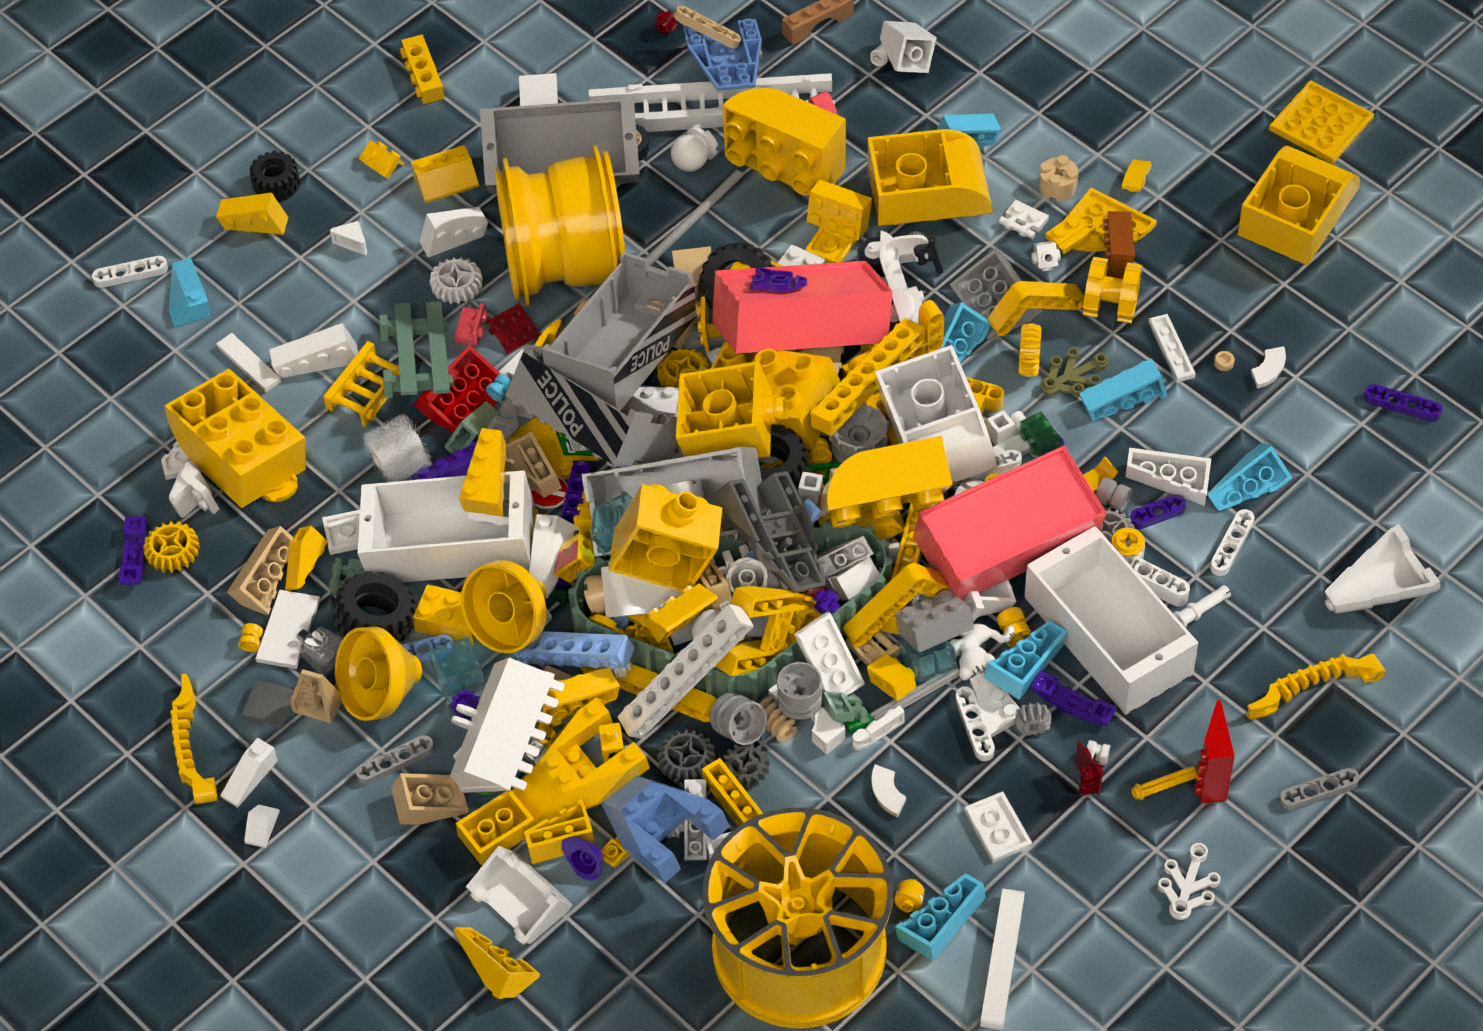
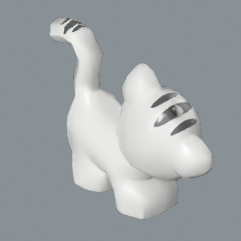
(974, 658)

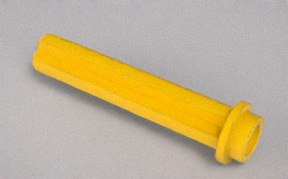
(1163, 782)

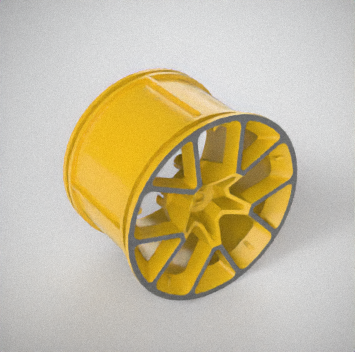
(792, 867)

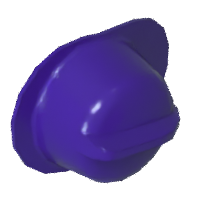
(583, 857)

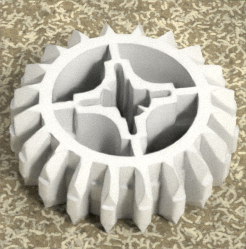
(444, 280)

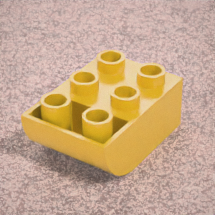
(784, 138)
(927, 177)
(1296, 204)
(792, 375)
(236, 437)
(885, 480)

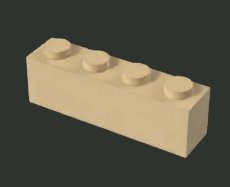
(260, 575)

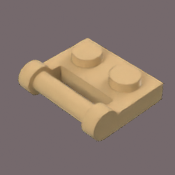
(872, 651)

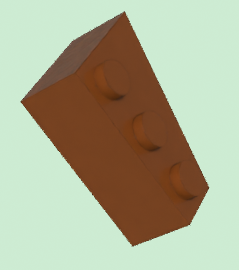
(1118, 242)

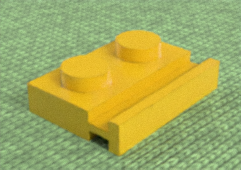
(1069, 233)

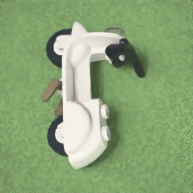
(888, 254)

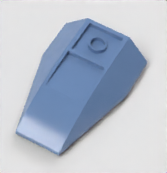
(727, 66)

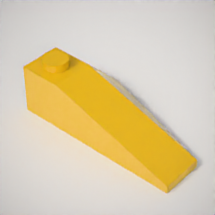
(496, 969)

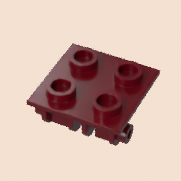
(513, 328)
(1090, 771)

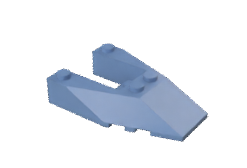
(649, 811)

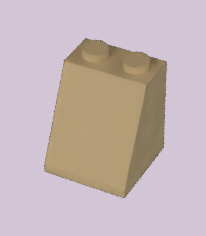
(692, 261)

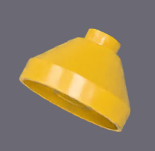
(504, 606)
(374, 673)

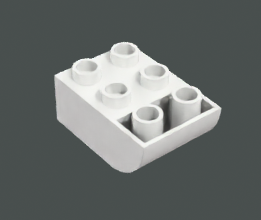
(934, 399)

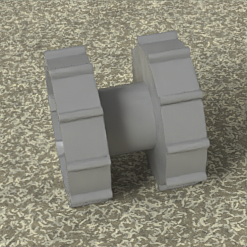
(860, 433)

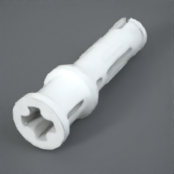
(1194, 610)

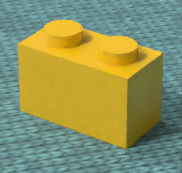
(892, 676)

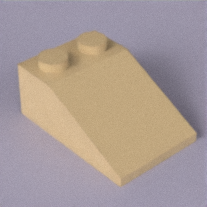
(427, 798)

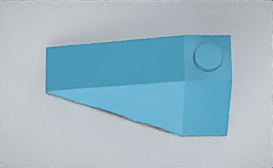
(187, 294)

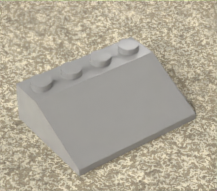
(986, 285)

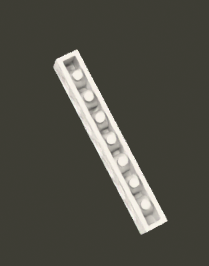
(685, 671)

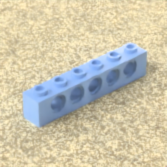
(578, 650)

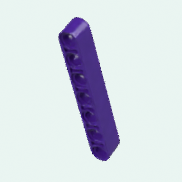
(573, 498)

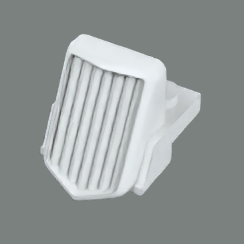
(191, 490)

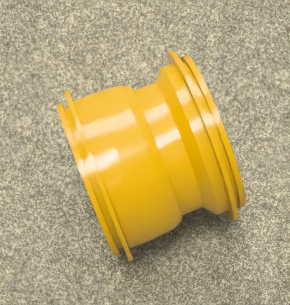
(560, 223)

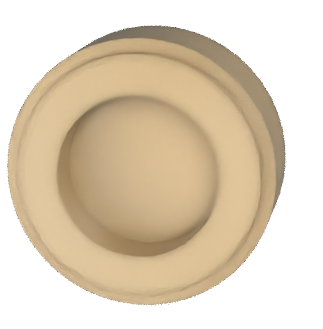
(1224, 361)

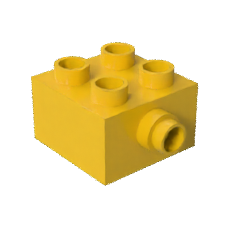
(727, 410)
(665, 537)

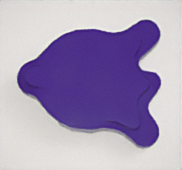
(776, 280)

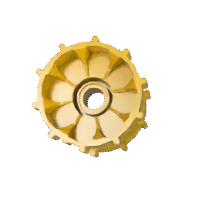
(1112, 289)

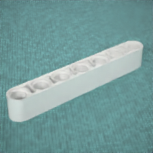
(1002, 959)

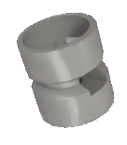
(1112, 494)

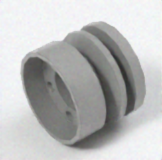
(799, 690)
(738, 718)

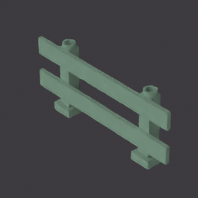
(404, 328)

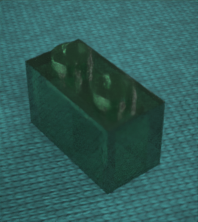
(1039, 434)

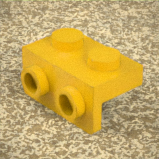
(380, 159)

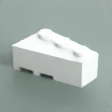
(451, 229)

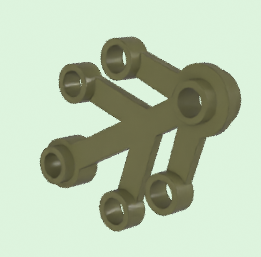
(1053, 384)

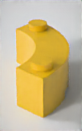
(883, 528)

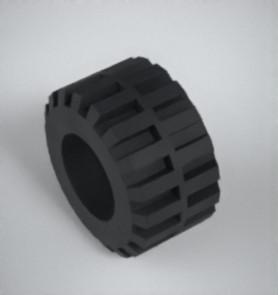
(276, 165)

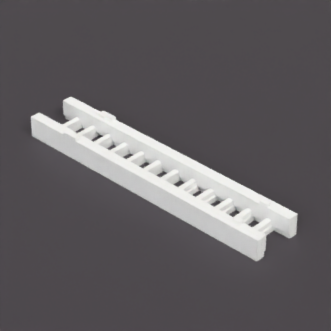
(708, 117)

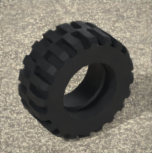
(725, 256)
(789, 449)
(379, 592)

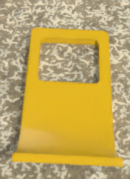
(1097, 474)

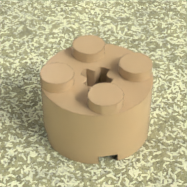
(1058, 178)

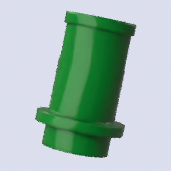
(853, 726)

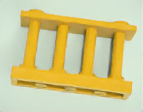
(350, 375)

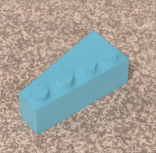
(1124, 390)
(1019, 666)
(941, 919)

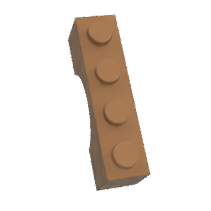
(799, 24)

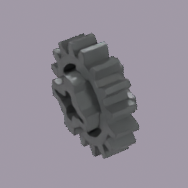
(753, 769)

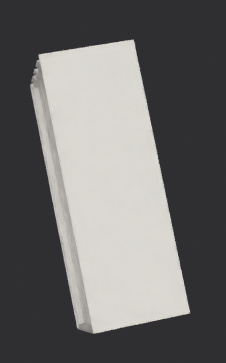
(424, 533)
(1111, 619)

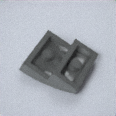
(268, 704)

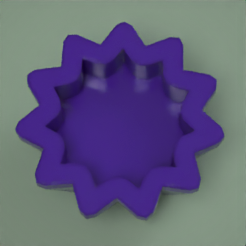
(465, 698)

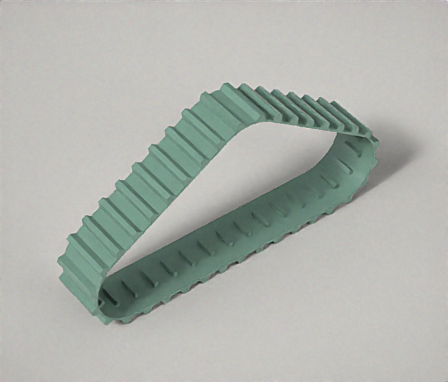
(756, 683)

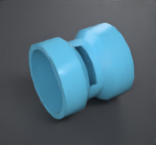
(498, 388)

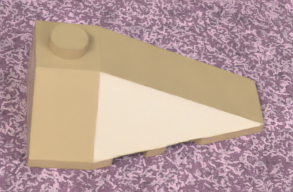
(315, 697)

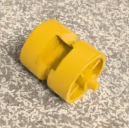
(1014, 617)

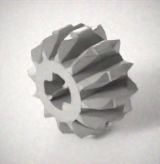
(1033, 719)

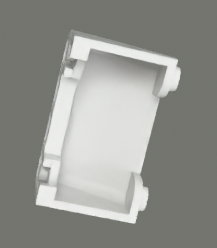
(632, 596)
(518, 894)

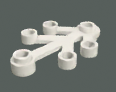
(1188, 885)

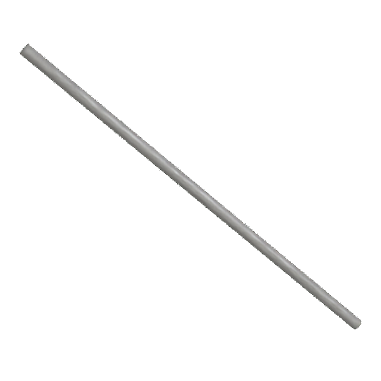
(688, 222)

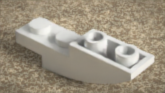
(694, 838)

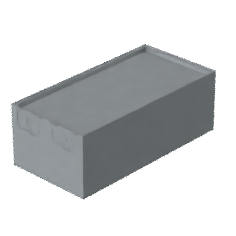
(557, 132)

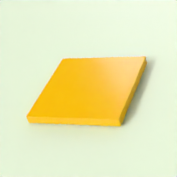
(1321, 122)

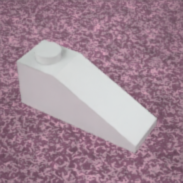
(249, 772)

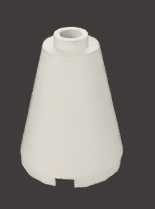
(747, 573)

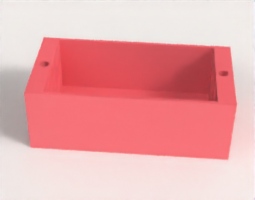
(836, 308)
(1007, 522)

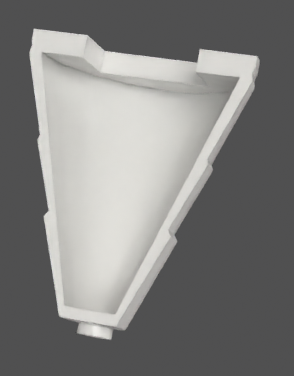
(1381, 576)

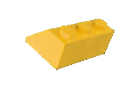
(444, 173)
(679, 611)

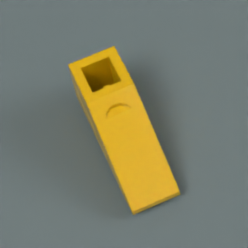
(303, 553)

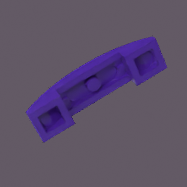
(133, 556)
(1071, 701)

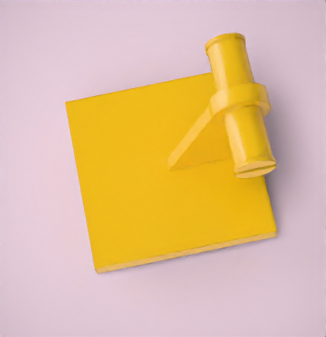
(704, 328)

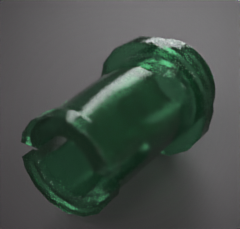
(560, 595)

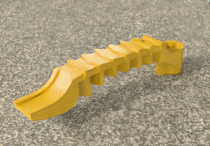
(1367, 668)
(182, 714)

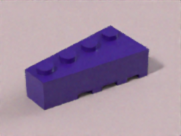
(451, 466)

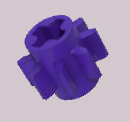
(826, 601)

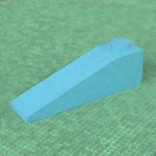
(964, 329)
(1252, 476)

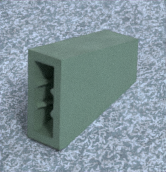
(470, 427)

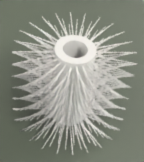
(400, 446)

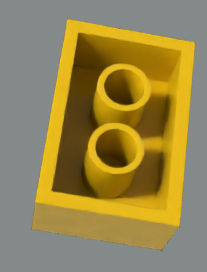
(839, 209)
(441, 613)
(495, 825)

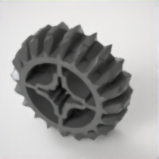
(681, 747)

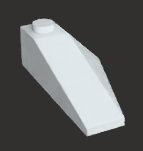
(548, 536)

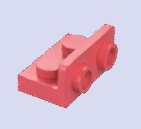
(470, 325)

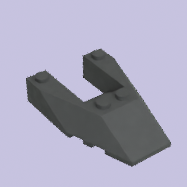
(778, 539)

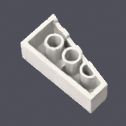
(1170, 473)

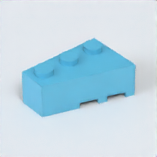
(980, 127)

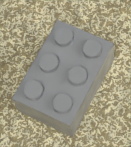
(934, 620)

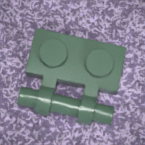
(354, 567)
(843, 707)

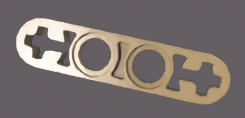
(707, 27)

